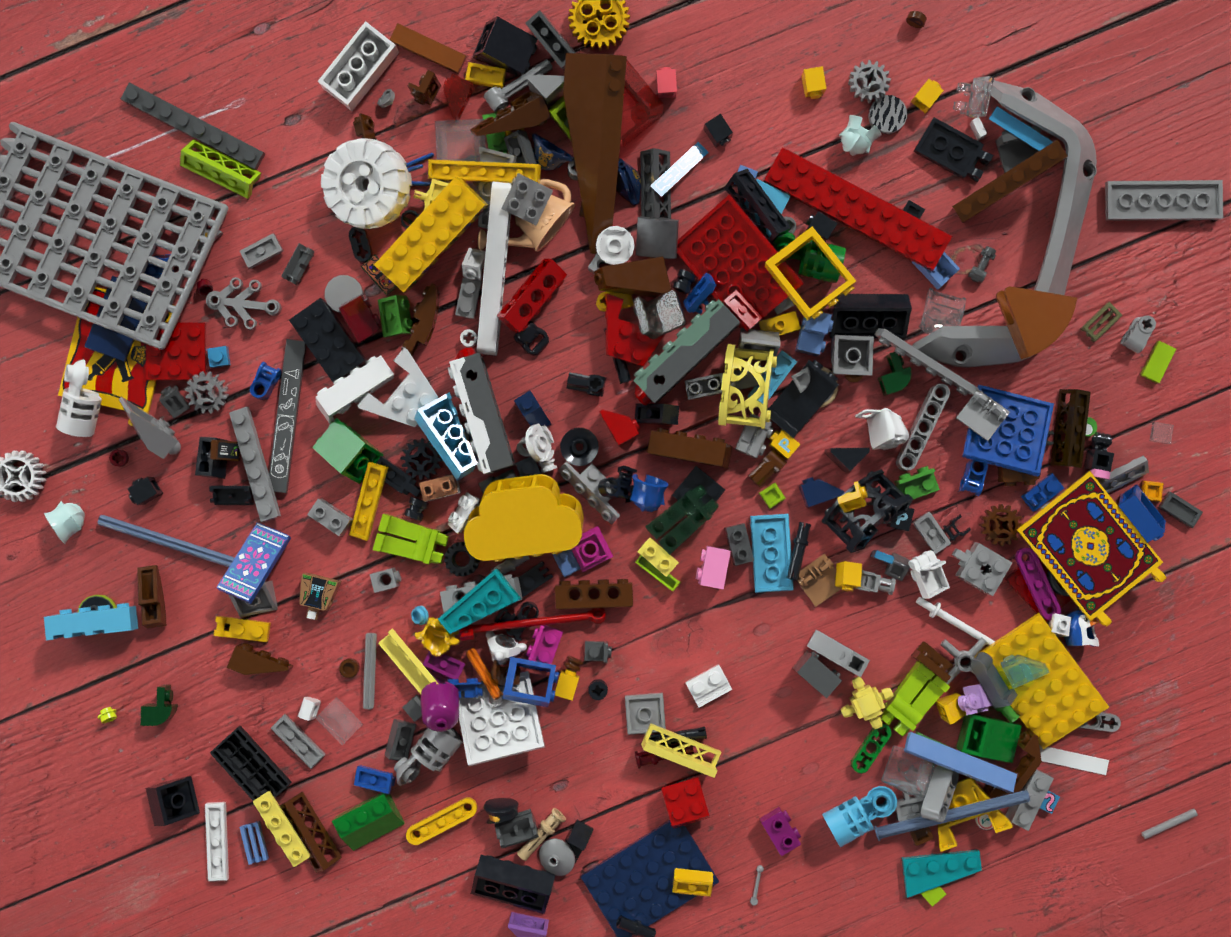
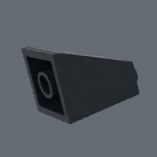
(505, 46)

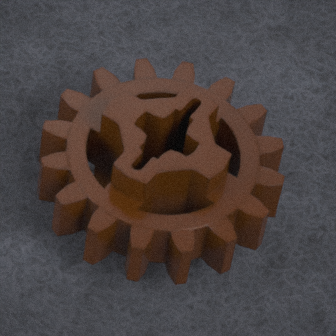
(1007, 525)

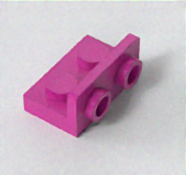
(545, 644)

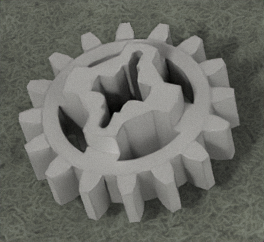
(878, 84)
(200, 387)

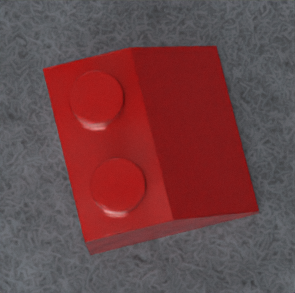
(620, 426)

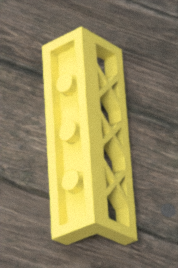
(406, 661)
(681, 757)

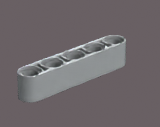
(930, 422)

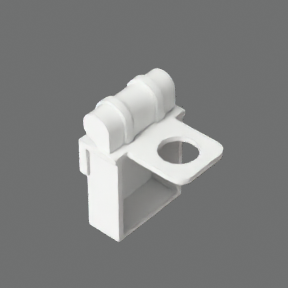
(928, 574)

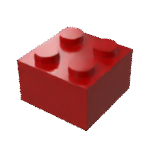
(685, 802)

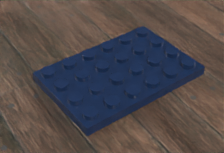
(641, 876)

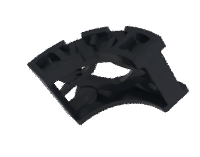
(862, 535)

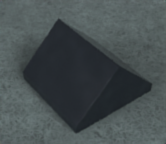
(846, 458)

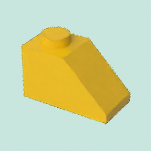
(949, 708)

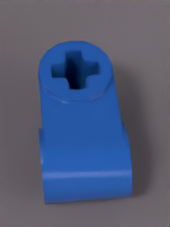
(266, 380)
(973, 478)

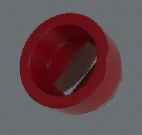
(201, 287)

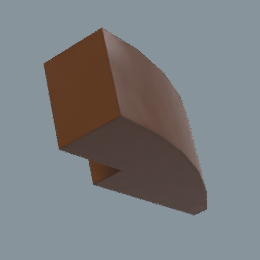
(151, 597)

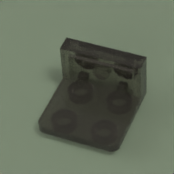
(659, 314)

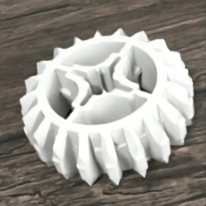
(31, 467)

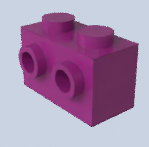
(779, 830)

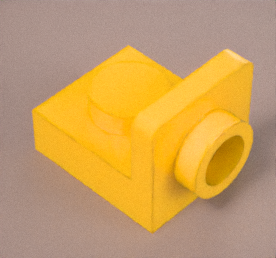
(853, 500)

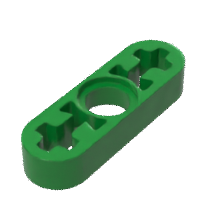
(858, 756)

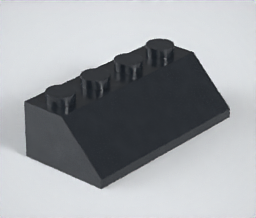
(867, 312)
(512, 883)

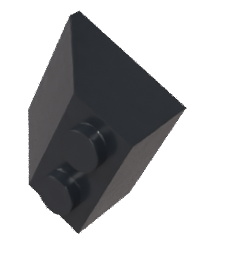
(172, 801)

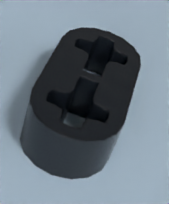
(356, 245)

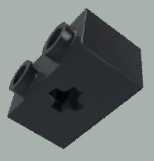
(209, 467)

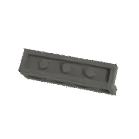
(650, 170)

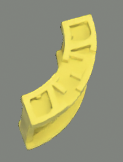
(734, 361)

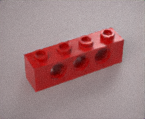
(522, 298)

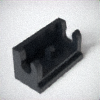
(231, 495)

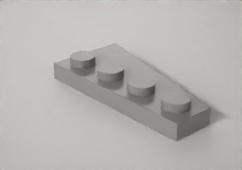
(489, 155)

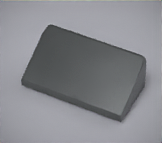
(519, 145)
(400, 739)

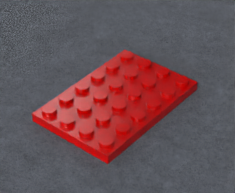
(735, 256)

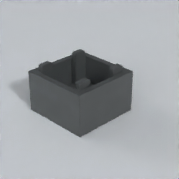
(817, 673)

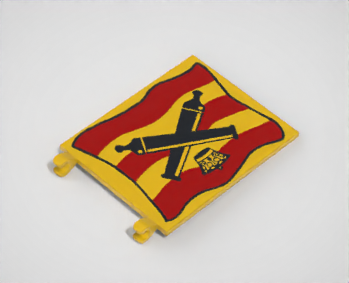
(108, 375)

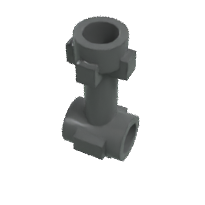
(977, 273)

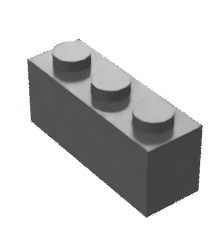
(549, 37)

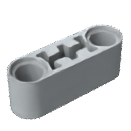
(939, 794)

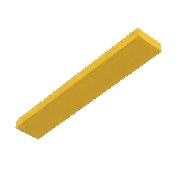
(481, 171)

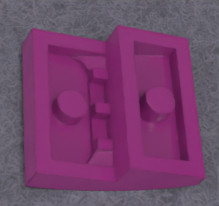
(443, 667)

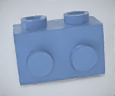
(942, 272)

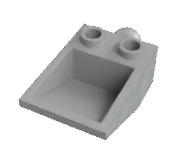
(153, 432)

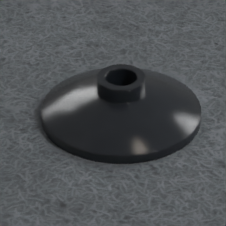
(577, 436)

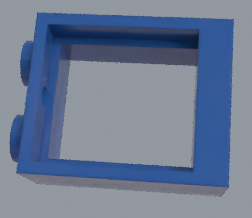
(1142, 514)
(511, 695)

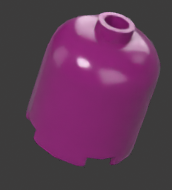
(440, 706)

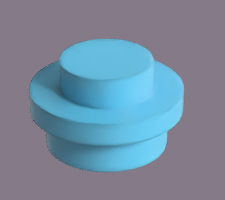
(420, 615)

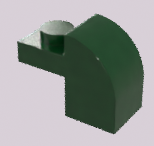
(898, 378)
(158, 713)

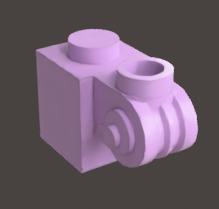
(974, 700)

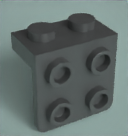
(1014, 150)

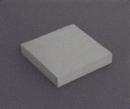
(643, 710)

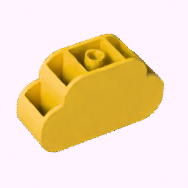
(523, 519)

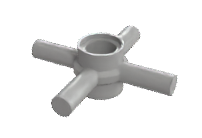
(961, 654)

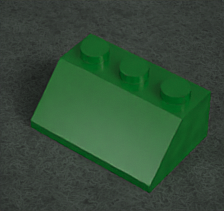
(368, 820)

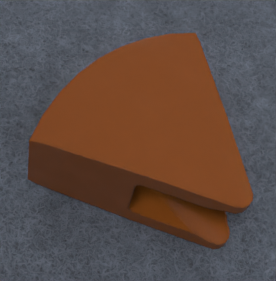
(1034, 317)

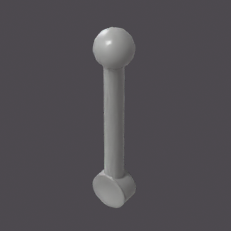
(753, 900)

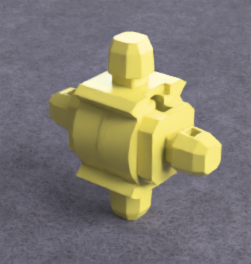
(867, 702)

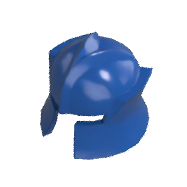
(648, 494)

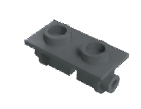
(298, 264)

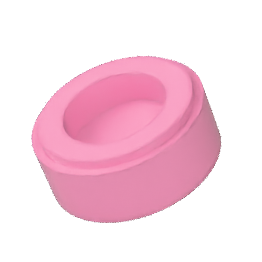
(1100, 474)

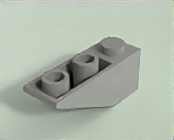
(838, 653)

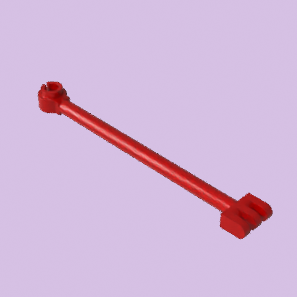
(467, 632)

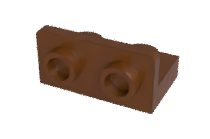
(427, 90)
(933, 661)

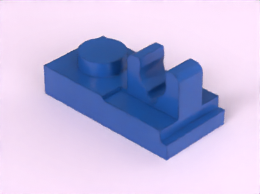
(699, 294)
(1042, 492)
(374, 779)

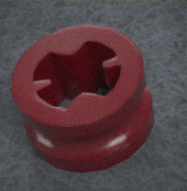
(114, 462)

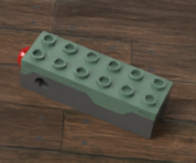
(685, 352)

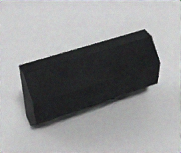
(249, 765)

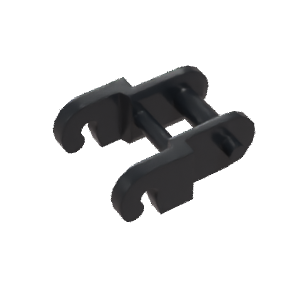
(952, 522)

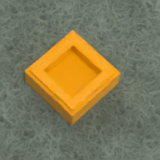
(1152, 490)

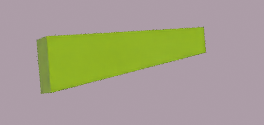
(669, 581)

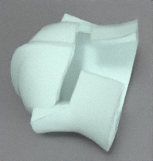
(856, 138)
(66, 520)

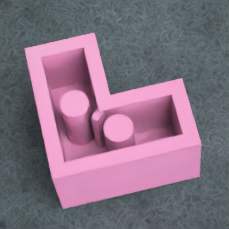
(714, 567)

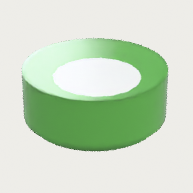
(1091, 427)

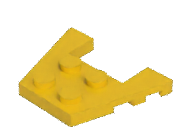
(965, 793)

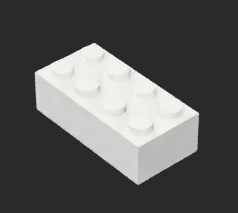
(358, 66)

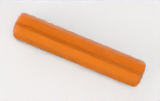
(484, 674)

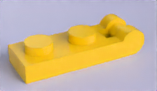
(242, 629)

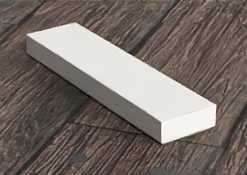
(217, 841)

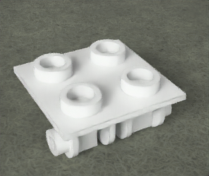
(457, 519)

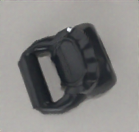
(527, 336)

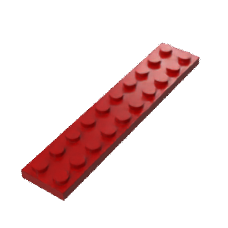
(858, 209)

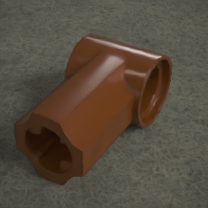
(770, 465)

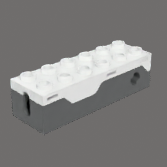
(481, 412)

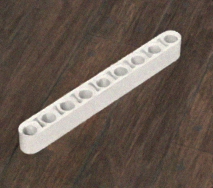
(494, 271)

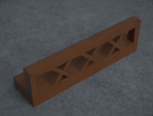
(316, 857)

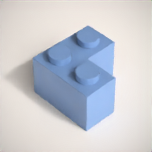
(812, 334)

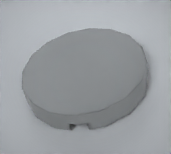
(341, 290)

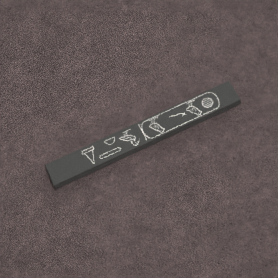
(287, 414)

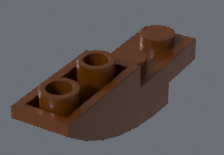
(427, 315)

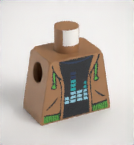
(317, 593)

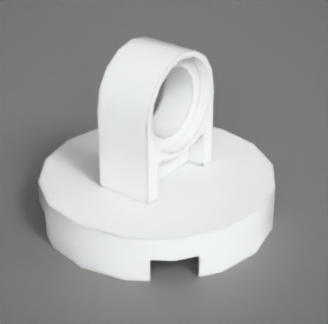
(615, 245)
(538, 443)

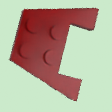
(624, 338)

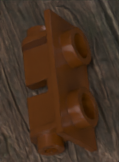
(364, 126)

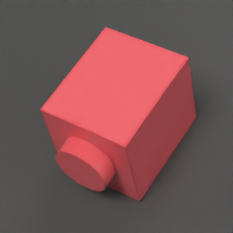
(666, 82)

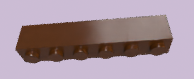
(1010, 181)

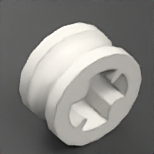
(466, 333)
(547, 466)

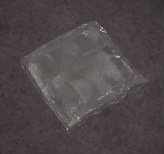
(941, 311)

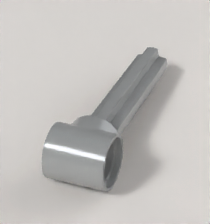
(498, 98)

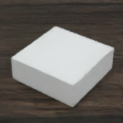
(978, 128)

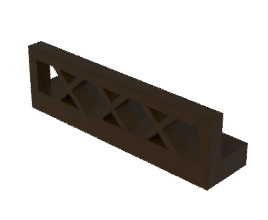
(1074, 428)

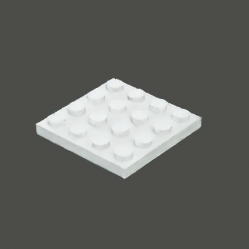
(499, 726)

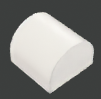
(309, 708)

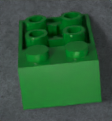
(988, 737)

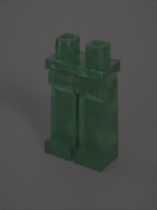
(688, 505)

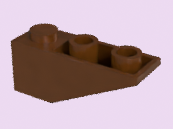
(249, 661)

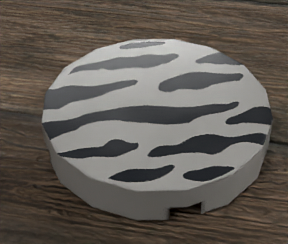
(888, 114)

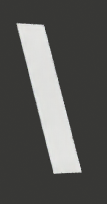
(1074, 760)

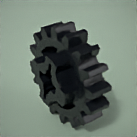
(421, 467)

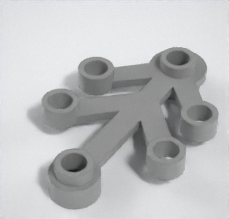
(240, 303)

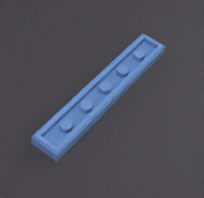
(960, 762)

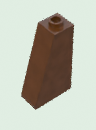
(637, 278)

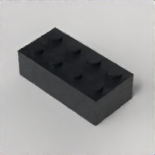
(328, 340)

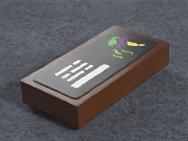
(225, 450)

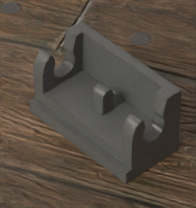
(517, 830)

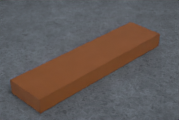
(428, 48)

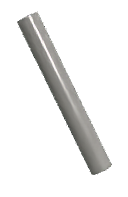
(1169, 824)

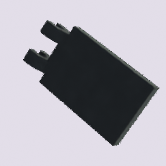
(952, 150)

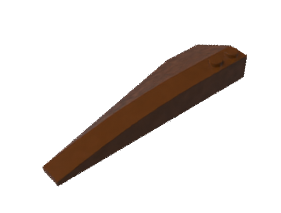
(594, 113)

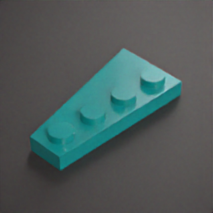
(484, 599)
(933, 870)

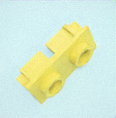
(658, 557)

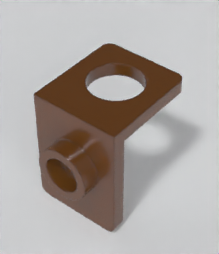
(498, 674)

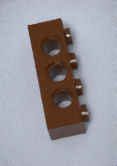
(564, 601)

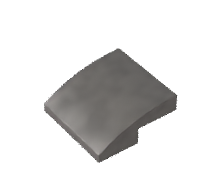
(657, 237)

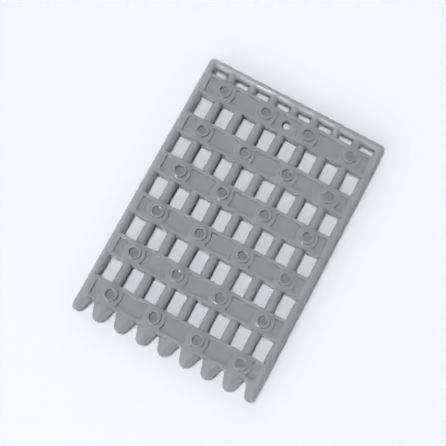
(105, 240)

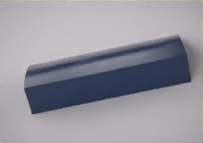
(113, 343)

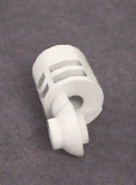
(78, 405)

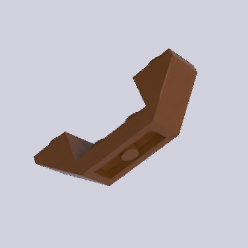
(1028, 764)

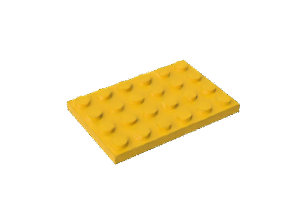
(1054, 701)

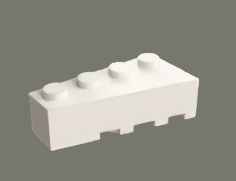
(353, 387)

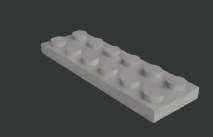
(1164, 200)

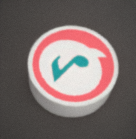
(984, 822)

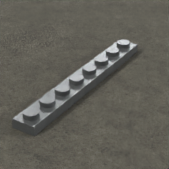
(192, 126)

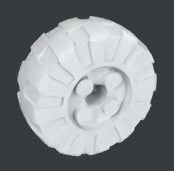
(348, 189)

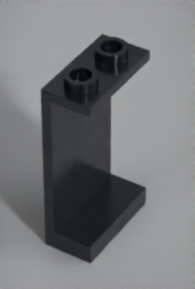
(794, 408)

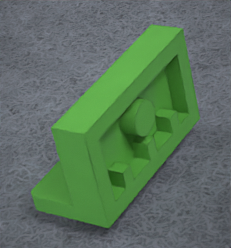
(395, 315)
(919, 483)

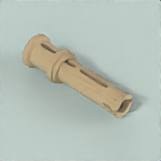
(547, 828)

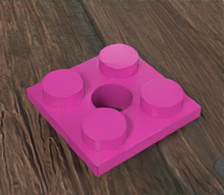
(601, 554)

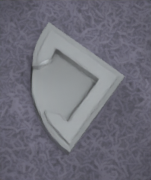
(802, 379)

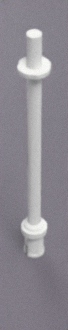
(935, 610)

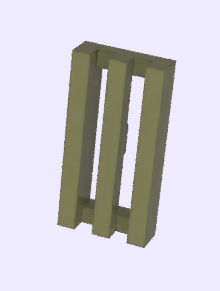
(1089, 333)

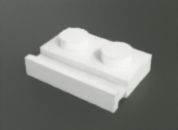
(708, 685)

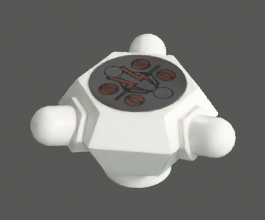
(503, 647)

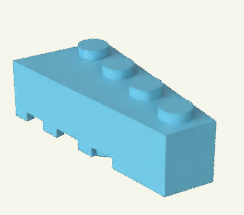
(447, 435)
(91, 622)

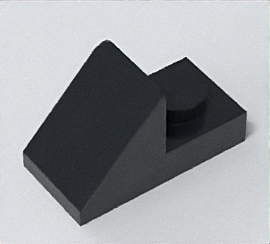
(579, 837)

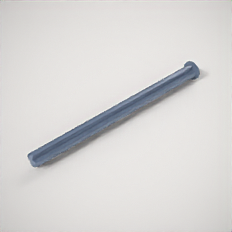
(165, 540)
(953, 814)

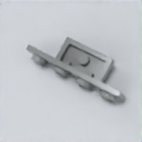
(587, 486)

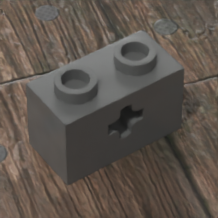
(739, 544)

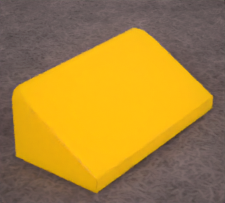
(692, 882)

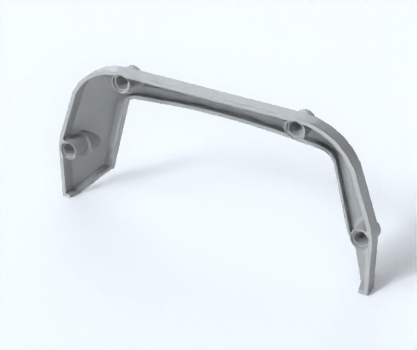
(994, 343)

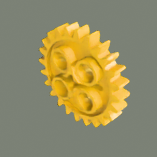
(604, 33)

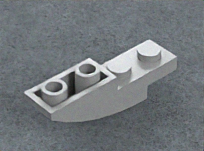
(711, 384)

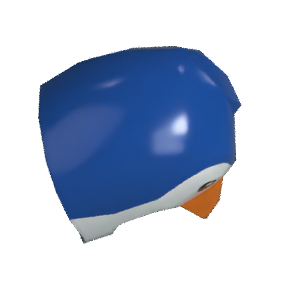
(1081, 630)

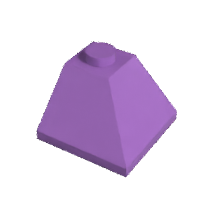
(527, 925)

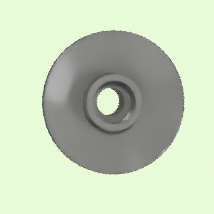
(561, 853)

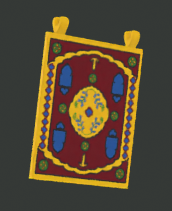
(1090, 547)

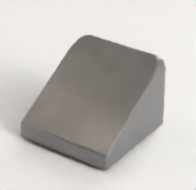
(898, 568)

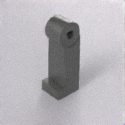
(991, 681)

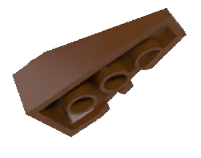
(524, 112)

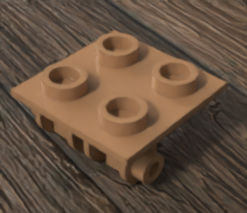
(819, 580)

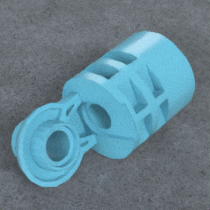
(854, 816)

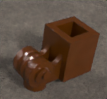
(1010, 477)

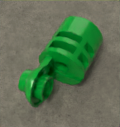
(813, 260)

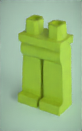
(421, 550)
(913, 698)

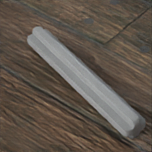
(369, 670)

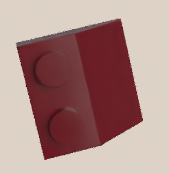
(360, 317)

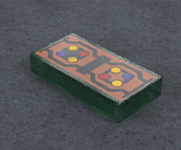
(377, 276)

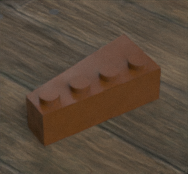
(689, 448)

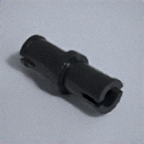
(635, 927)

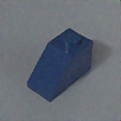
(532, 410)
(818, 491)

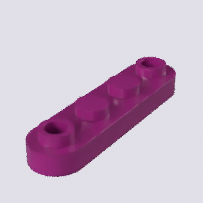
(1037, 583)

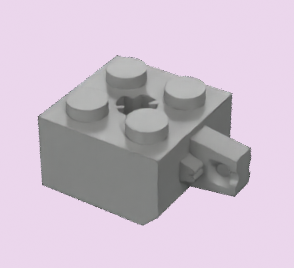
(970, 566)

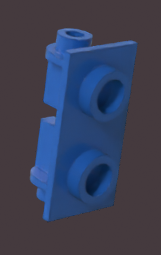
(471, 687)

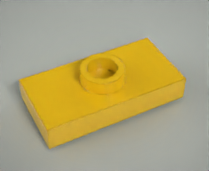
(485, 75)
(783, 324)

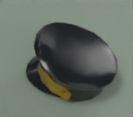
(501, 809)

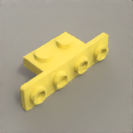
(281, 828)

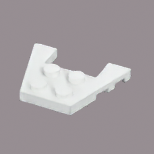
(408, 397)

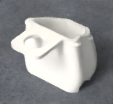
(884, 428)

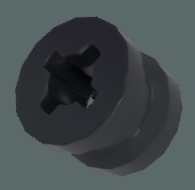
(598, 686)

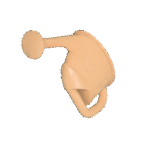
(550, 222)

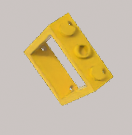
(789, 250)

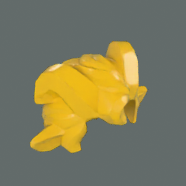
(436, 637)

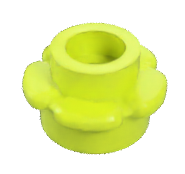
(107, 715)

